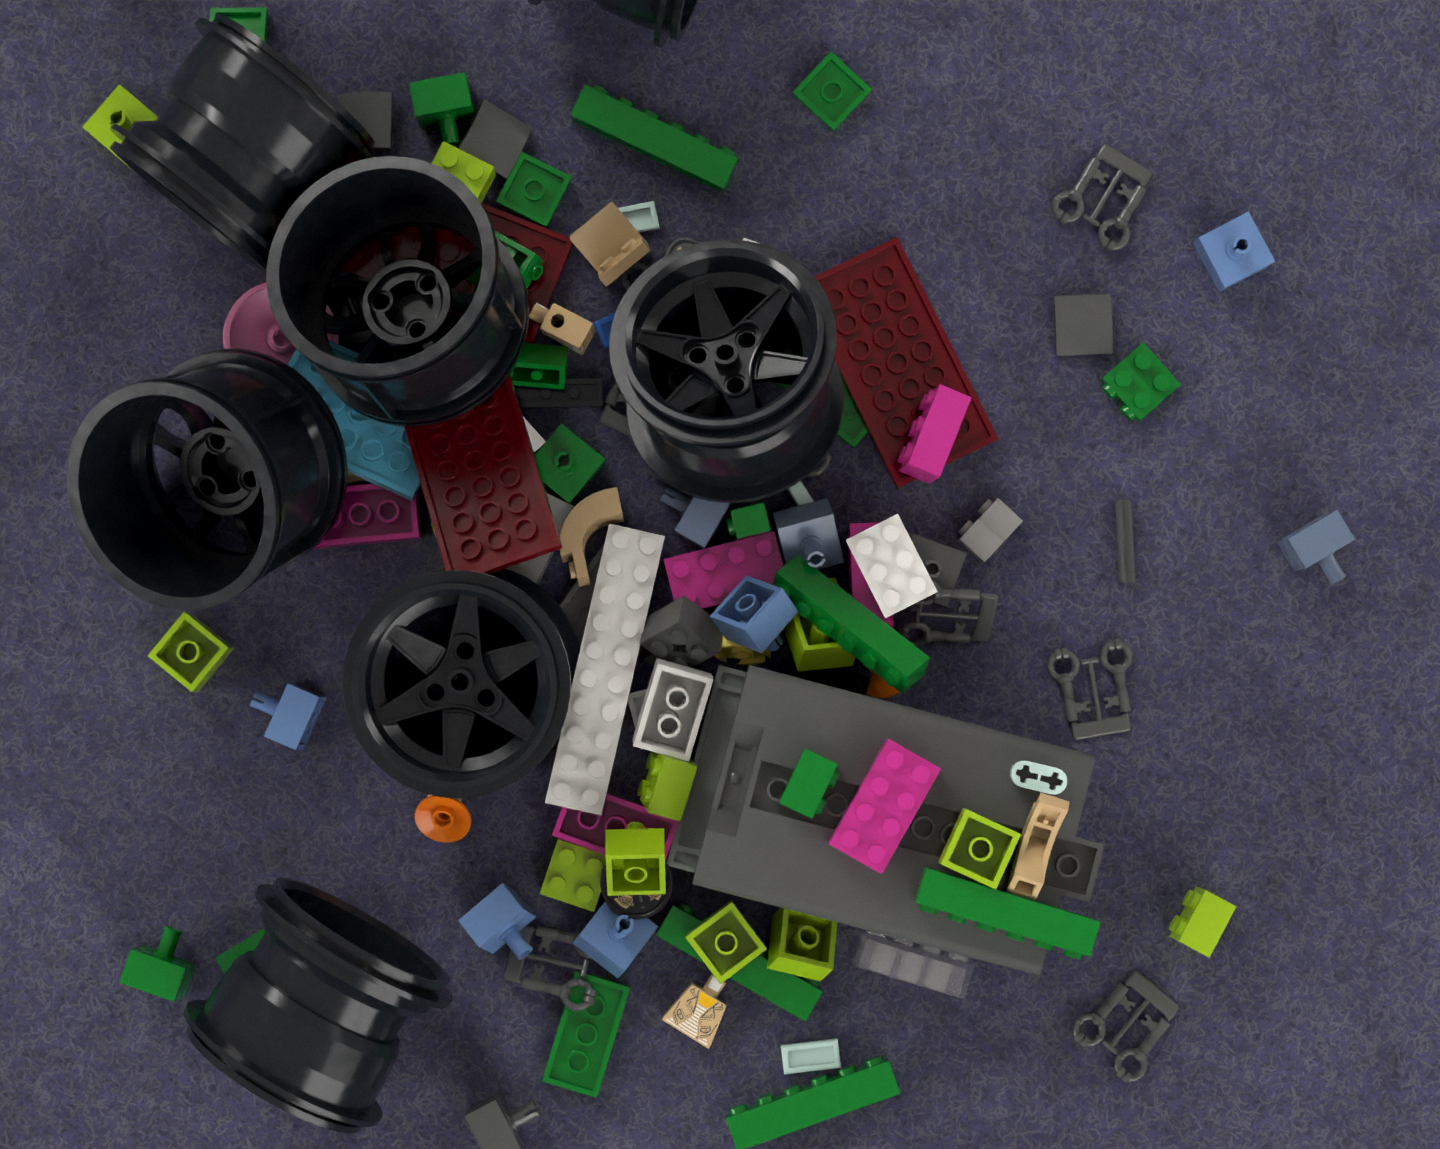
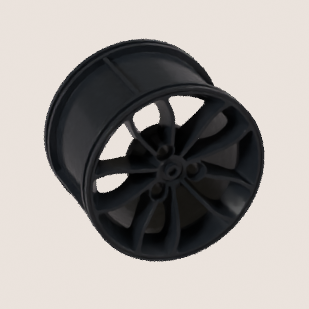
(369, 203)
(265, 450)

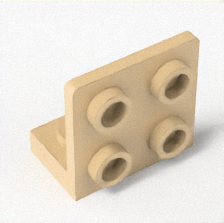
(610, 243)

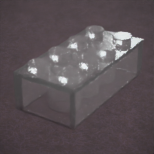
(913, 963)

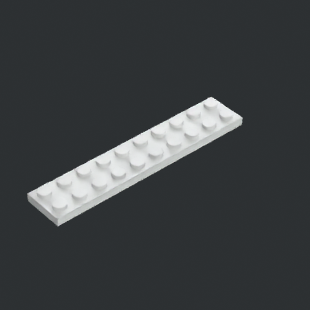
(605, 669)

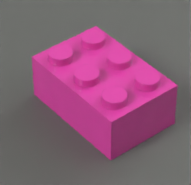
(933, 433)

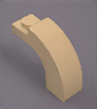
(583, 520)
(1036, 845)

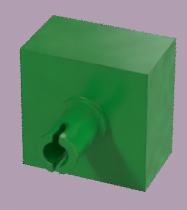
(443, 103)
(567, 464)
(158, 969)

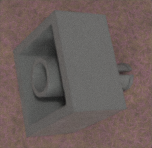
(940, 562)
(497, 1126)

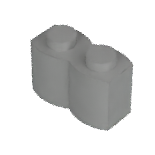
(989, 530)

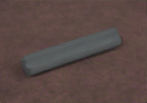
(1125, 541)

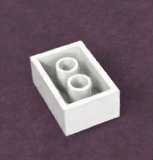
(891, 565)
(672, 709)

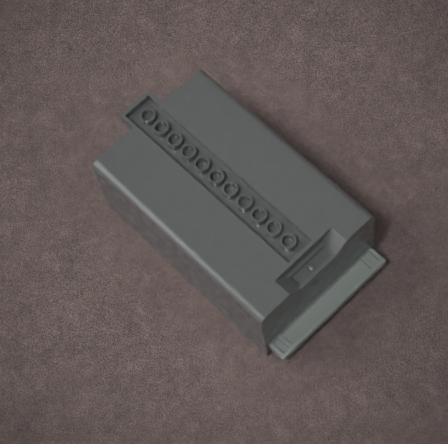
(760, 850)

